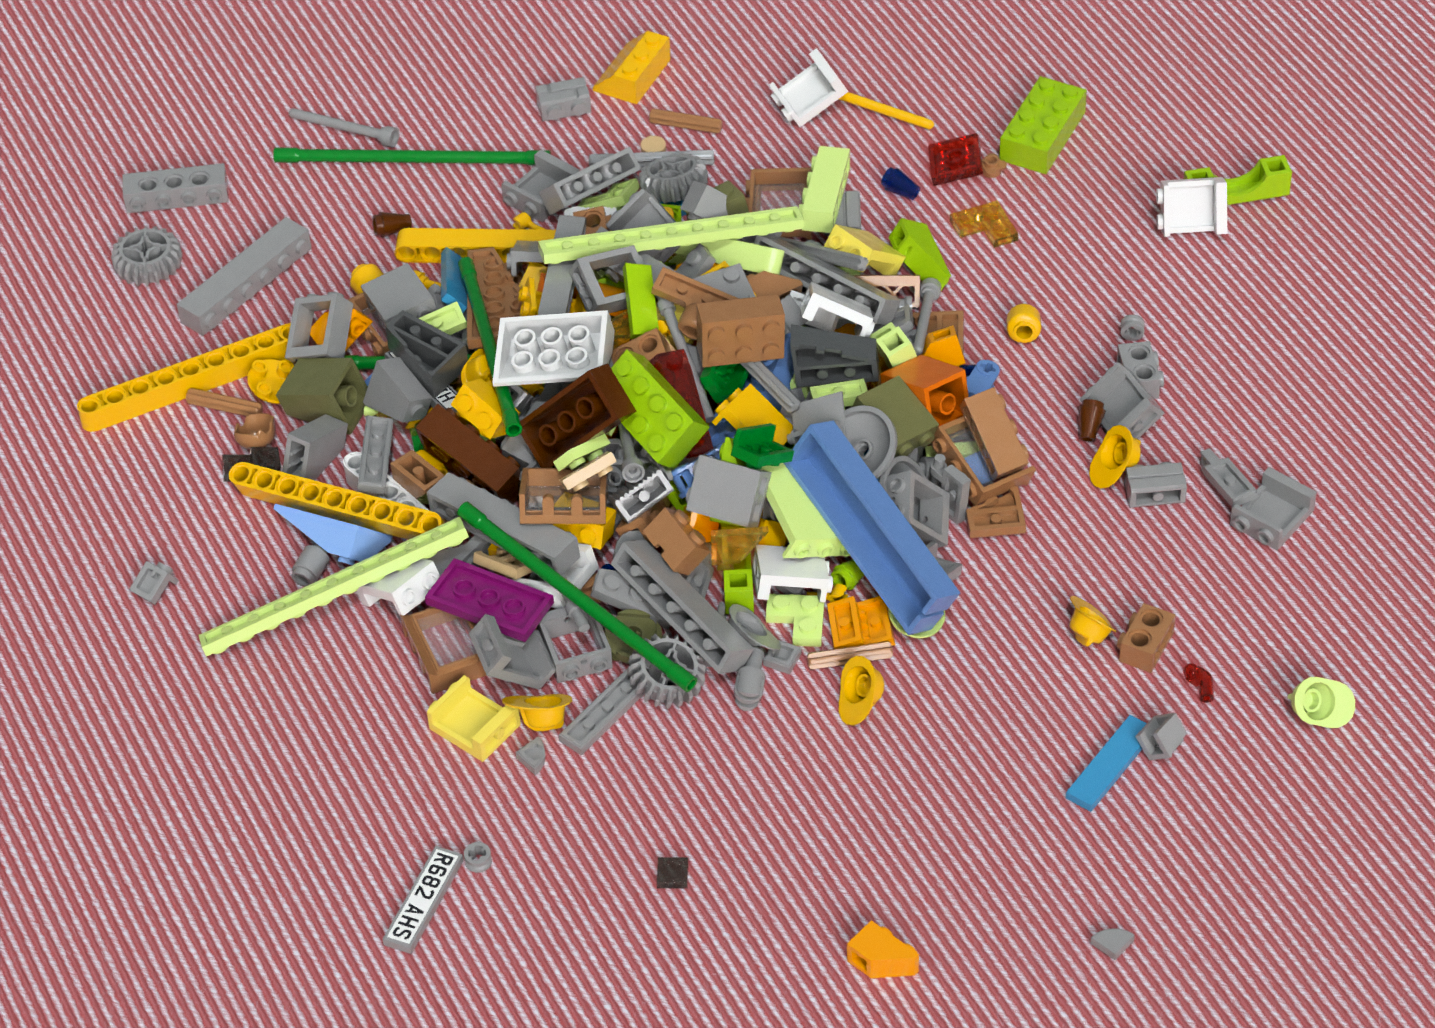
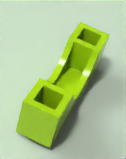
(1266, 180)
(738, 582)

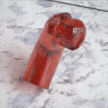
(1202, 680)

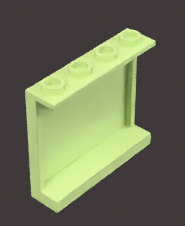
(799, 518)

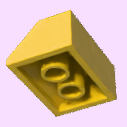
(635, 67)

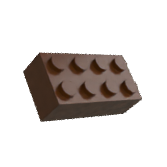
(576, 415)
(468, 454)

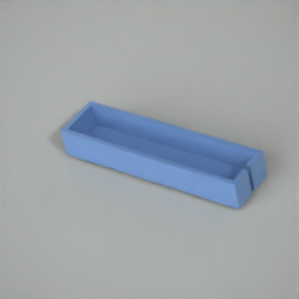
(871, 528)

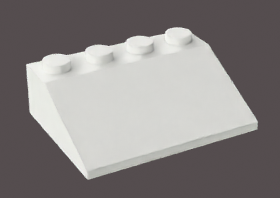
(551, 347)

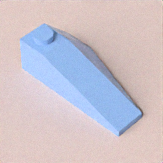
(335, 536)

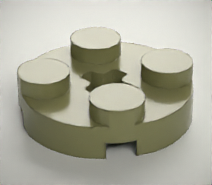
(637, 621)

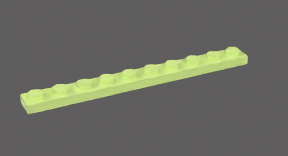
(673, 234)
(325, 590)

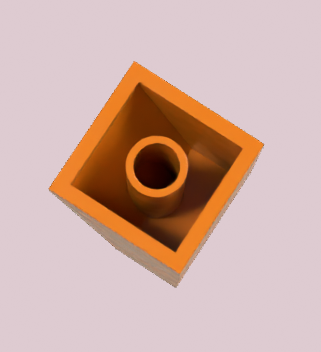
(936, 385)

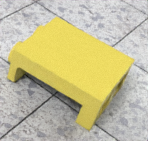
(863, 243)
(472, 720)

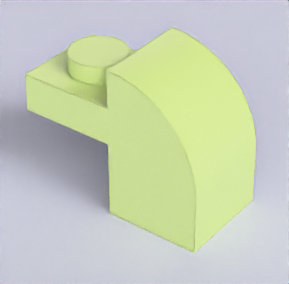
(893, 345)

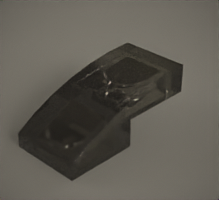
(260, 456)

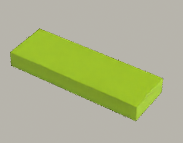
(639, 300)

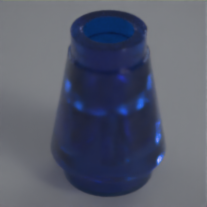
(899, 183)

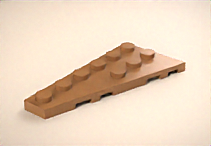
(497, 290)

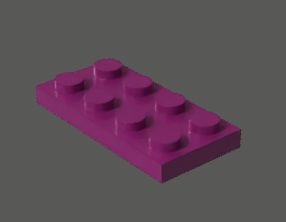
(473, 592)

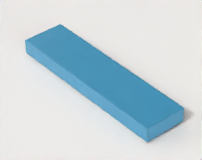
(452, 285)
(1107, 765)

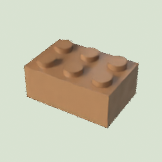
(740, 330)

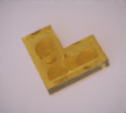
(986, 218)

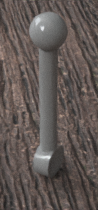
(667, 474)

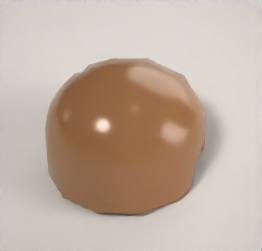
(256, 431)

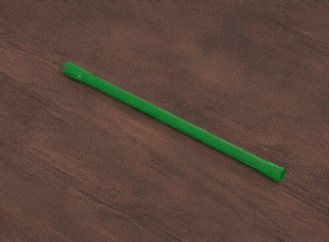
(295, 155)
(469, 276)
(673, 671)

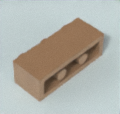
(994, 433)

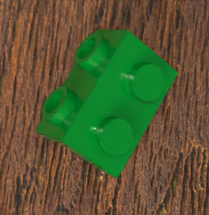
(723, 380)
(757, 447)

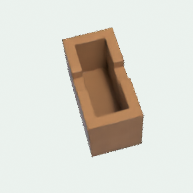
(682, 544)

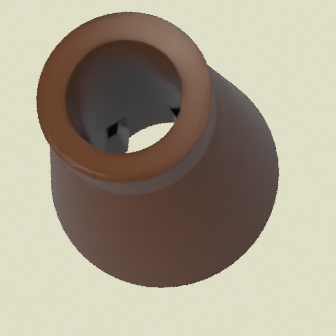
(390, 223)
(1090, 418)

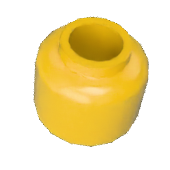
(362, 275)
(1023, 323)

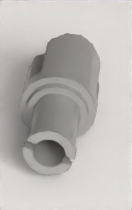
(750, 681)

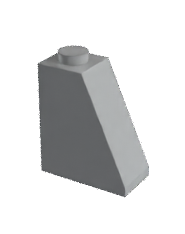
(396, 391)
(314, 446)

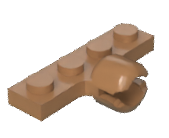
(686, 293)

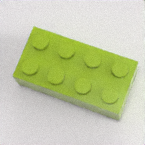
(1043, 125)
(663, 419)

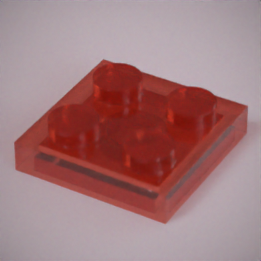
(955, 159)

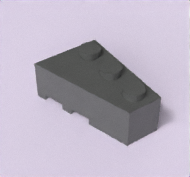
(427, 351)
(832, 357)

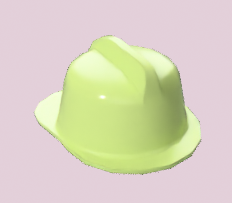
(1323, 702)

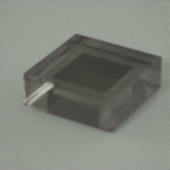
(672, 872)

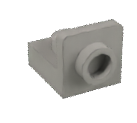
(152, 581)

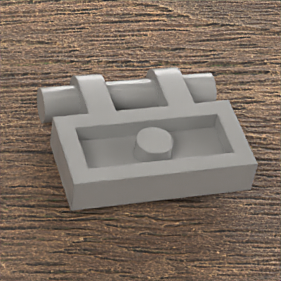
(953, 482)

